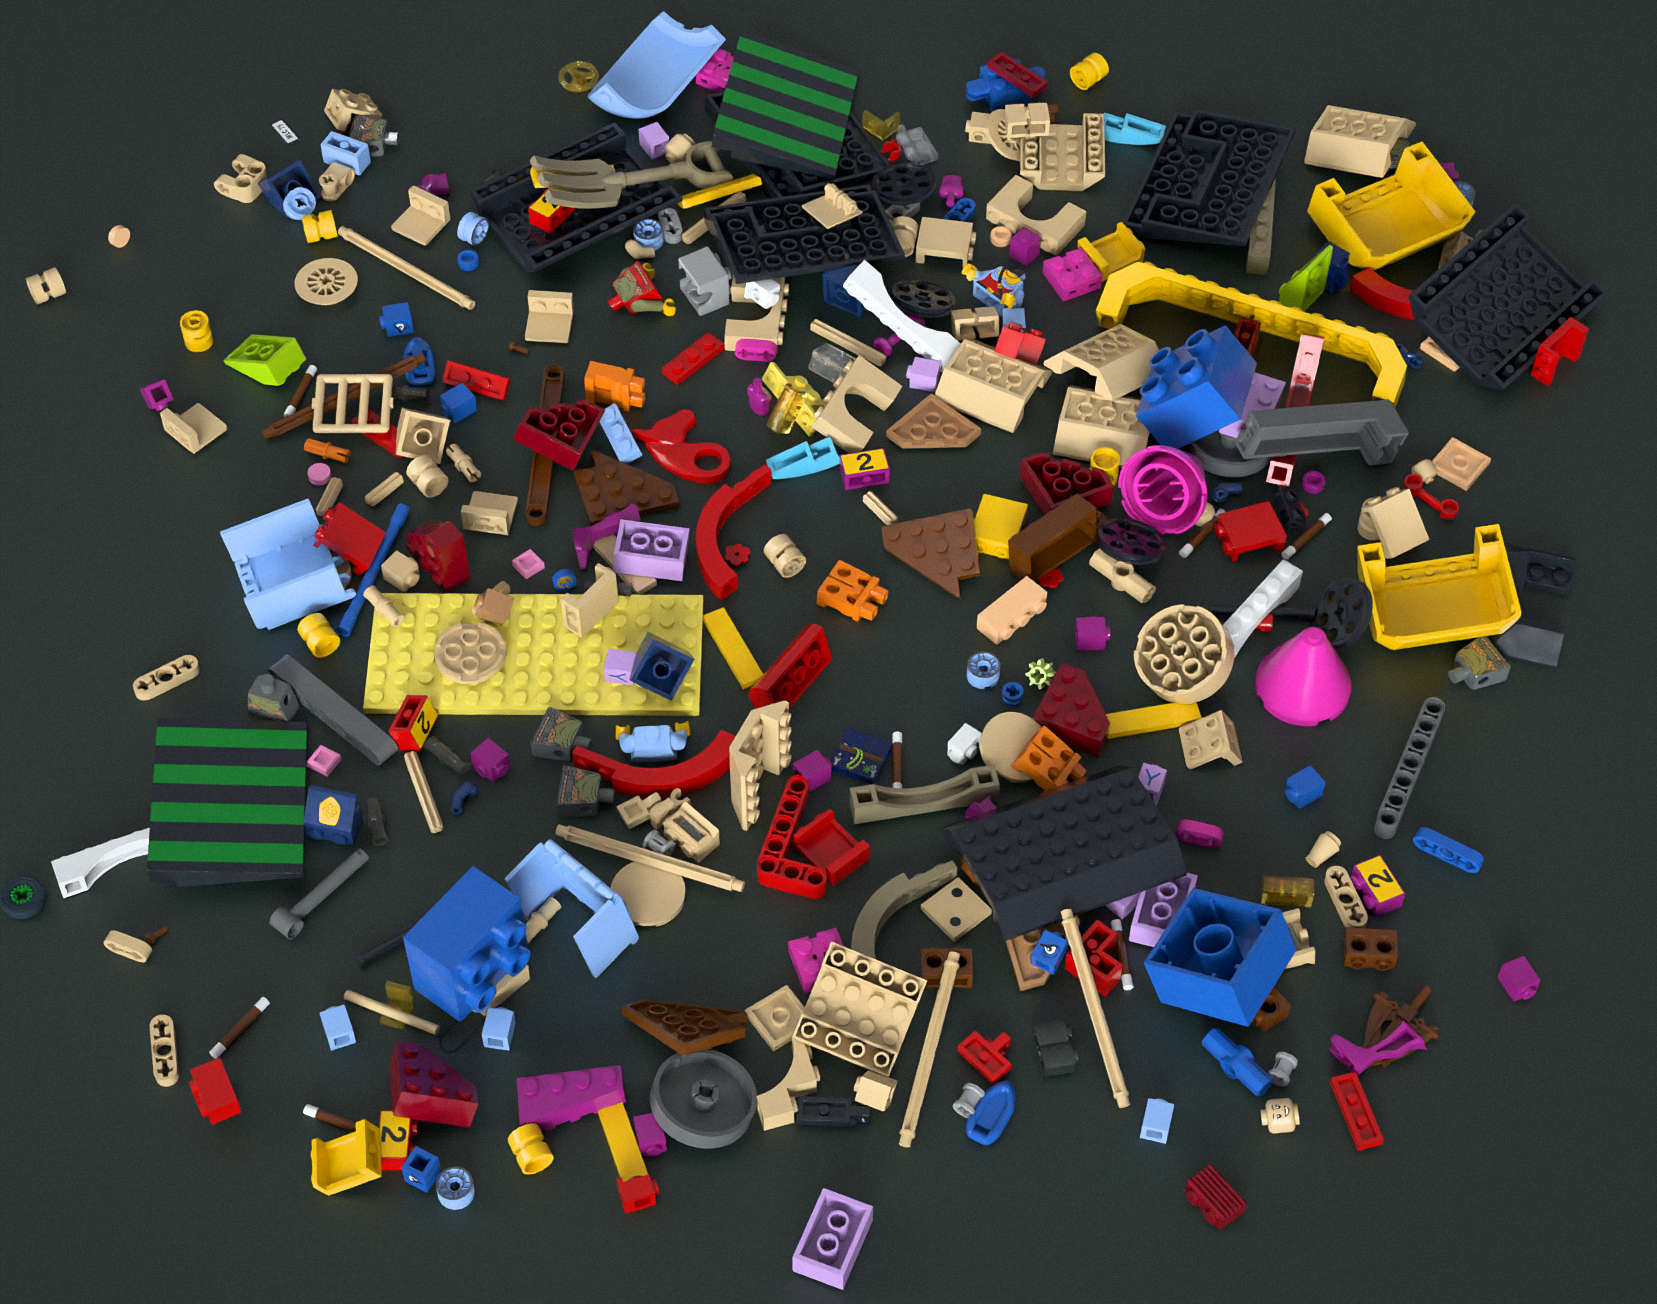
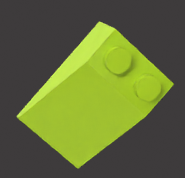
(1307, 283)
(267, 358)

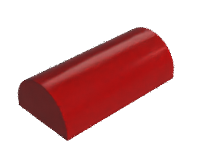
(793, 669)

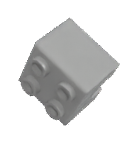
(706, 281)

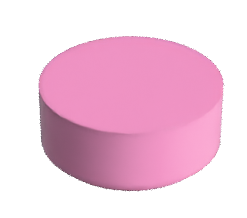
(319, 474)

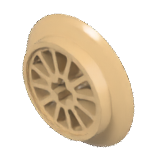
(997, 134)
(315, 280)

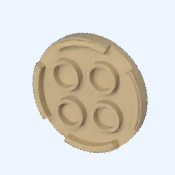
(470, 653)
(1004, 740)
(650, 893)

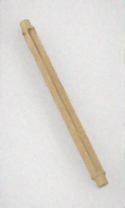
(463, 300)
(650, 858)
(1095, 1009)
(929, 1048)

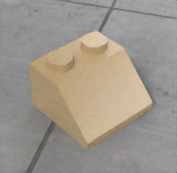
(421, 434)

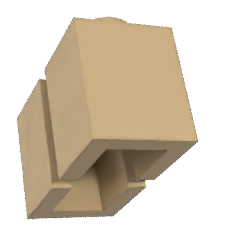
(1035, 114)
(984, 319)

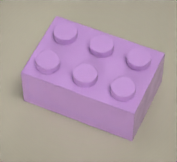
(1263, 395)
(651, 550)
(1157, 908)
(832, 1238)

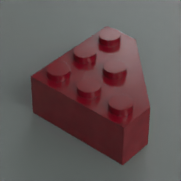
(560, 430)
(1055, 481)
(440, 552)
(1074, 711)
(429, 1088)

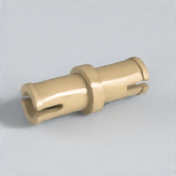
(463, 462)
(383, 606)
(540, 919)

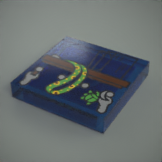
(861, 756)

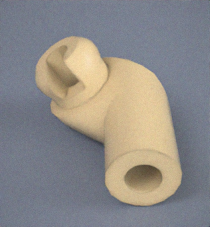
(638, 251)

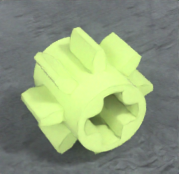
(1038, 679)

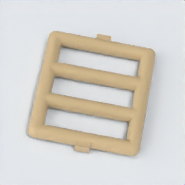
(343, 380)

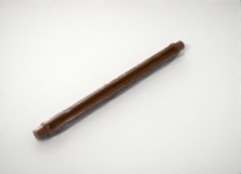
(331, 401)

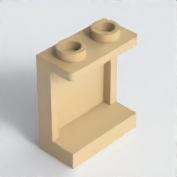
(945, 239)
(1396, 521)
(584, 613)

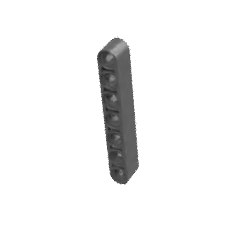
(334, 710)
(1404, 774)

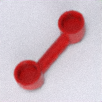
(1448, 508)

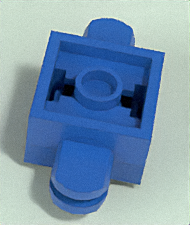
(997, 90)

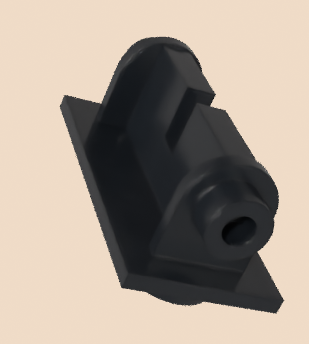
(1288, 501)

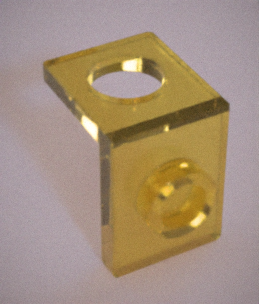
(878, 127)
(399, 997)

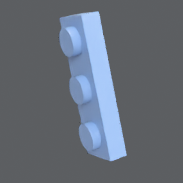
(619, 435)

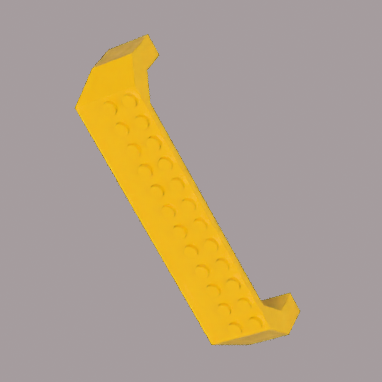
(1148, 283)

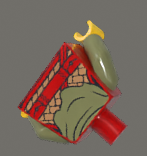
(638, 291)

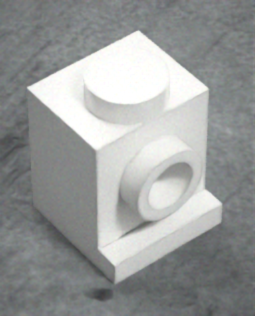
(763, 292)
(964, 744)

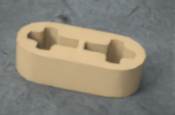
(127, 946)

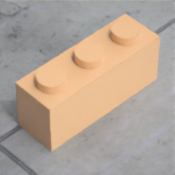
(1012, 610)

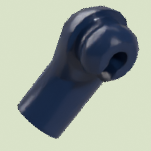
(1410, 358)
(1223, 490)
(459, 795)

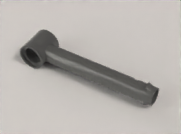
(290, 921)

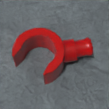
(894, 148)

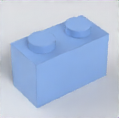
(346, 152)

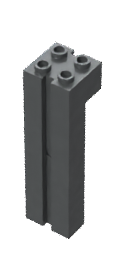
(1365, 426)

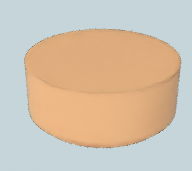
(119, 236)
(1000, 236)

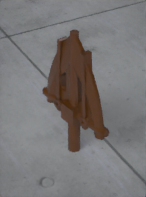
(1389, 1010)

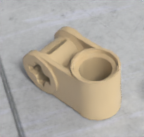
(335, 181)

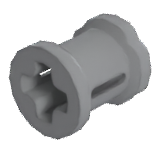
(658, 844)
(1282, 1068)
(968, 1100)

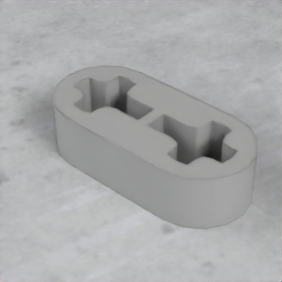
(674, 225)

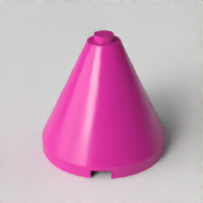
(1164, 488)
(1304, 680)

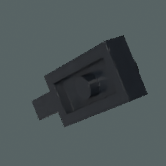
(831, 1112)

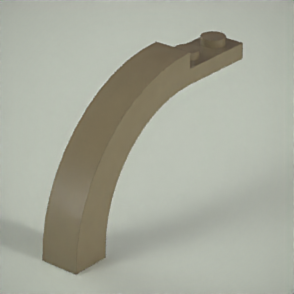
(891, 898)

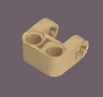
(245, 185)

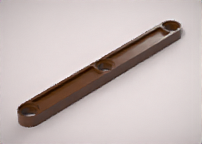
(542, 466)

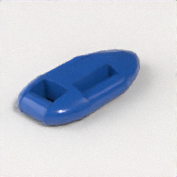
(427, 368)
(992, 1113)

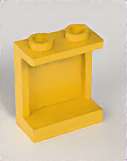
(1114, 251)
(996, 524)
(347, 1159)

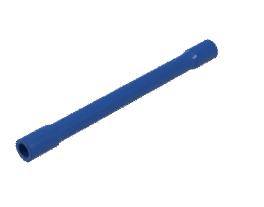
(351, 615)

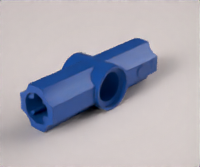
(1237, 1062)

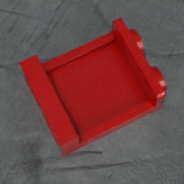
(1565, 341)
(1249, 530)
(349, 536)
(830, 847)

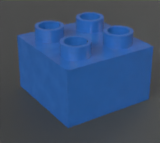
(1196, 388)
(467, 945)
(1220, 956)

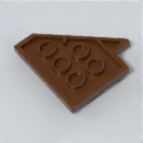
(614, 485)
(937, 547)
(686, 1026)

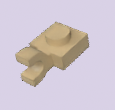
(636, 810)
(663, 810)

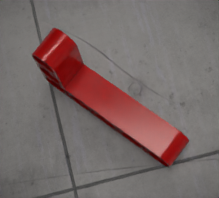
(782, 841)

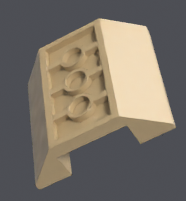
(1355, 140)
(1067, 158)
(1115, 356)
(989, 384)
(1094, 423)
(758, 746)
(859, 1009)

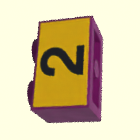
(864, 469)
(1377, 886)

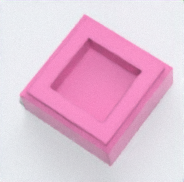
(528, 564)
(324, 760)

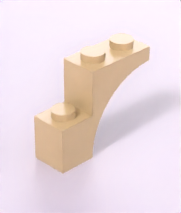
(779, 1104)

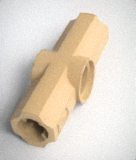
(1122, 576)

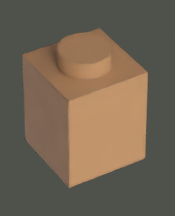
(493, 606)

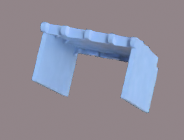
(282, 568)
(550, 869)

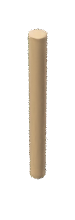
(391, 1012)

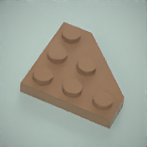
(933, 426)
(1020, 952)

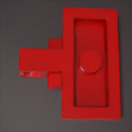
(987, 1055)

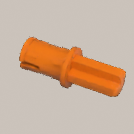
(326, 450)

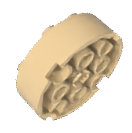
(1206, 651)

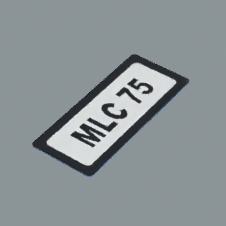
(284, 131)

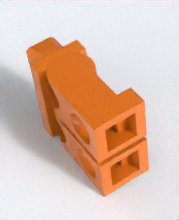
(613, 385)
(851, 592)
(1048, 760)

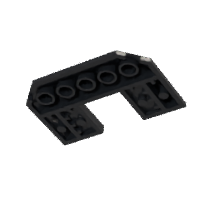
(1527, 638)

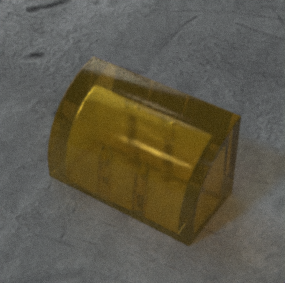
(786, 409)
(1287, 890)

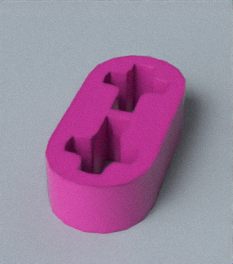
(756, 350)
(1199, 833)

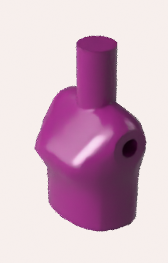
(435, 184)
(951, 189)
(758, 397)

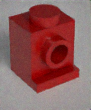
(637, 1192)

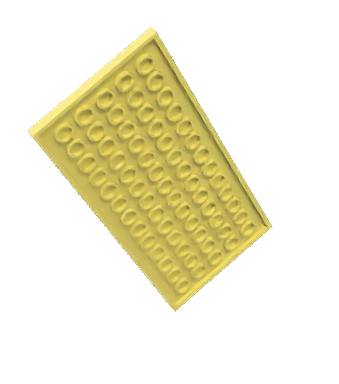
(543, 658)

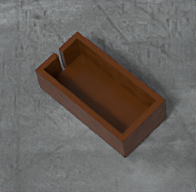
(1053, 539)

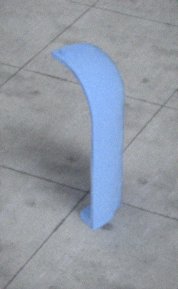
(655, 68)

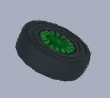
(21, 887)

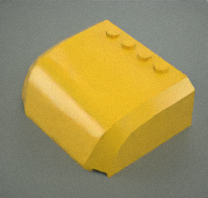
(1394, 214)
(1441, 596)

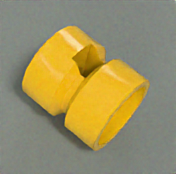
(1089, 71)
(319, 226)
(196, 331)
(1108, 461)
(318, 635)
(530, 1150)

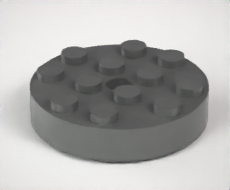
(1223, 457)
(703, 1099)

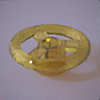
(579, 79)

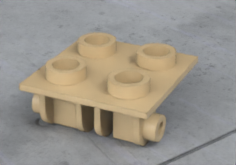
(832, 207)

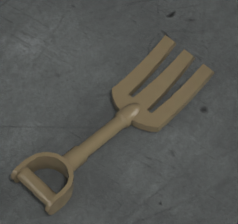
(599, 186)

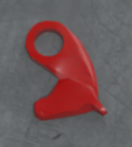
(669, 448)

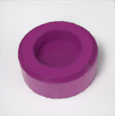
(1313, 482)

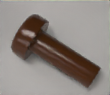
(513, 346)
(150, 938)

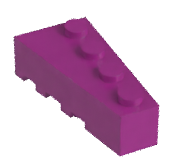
(568, 1095)

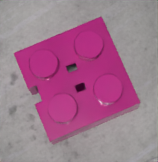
(713, 74)
(1075, 279)
(802, 953)

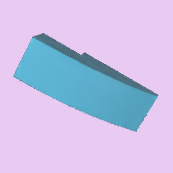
(1132, 130)
(804, 459)

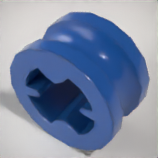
(1012, 687)

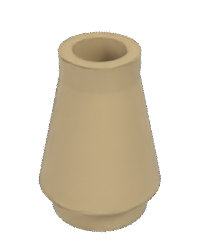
(1324, 848)

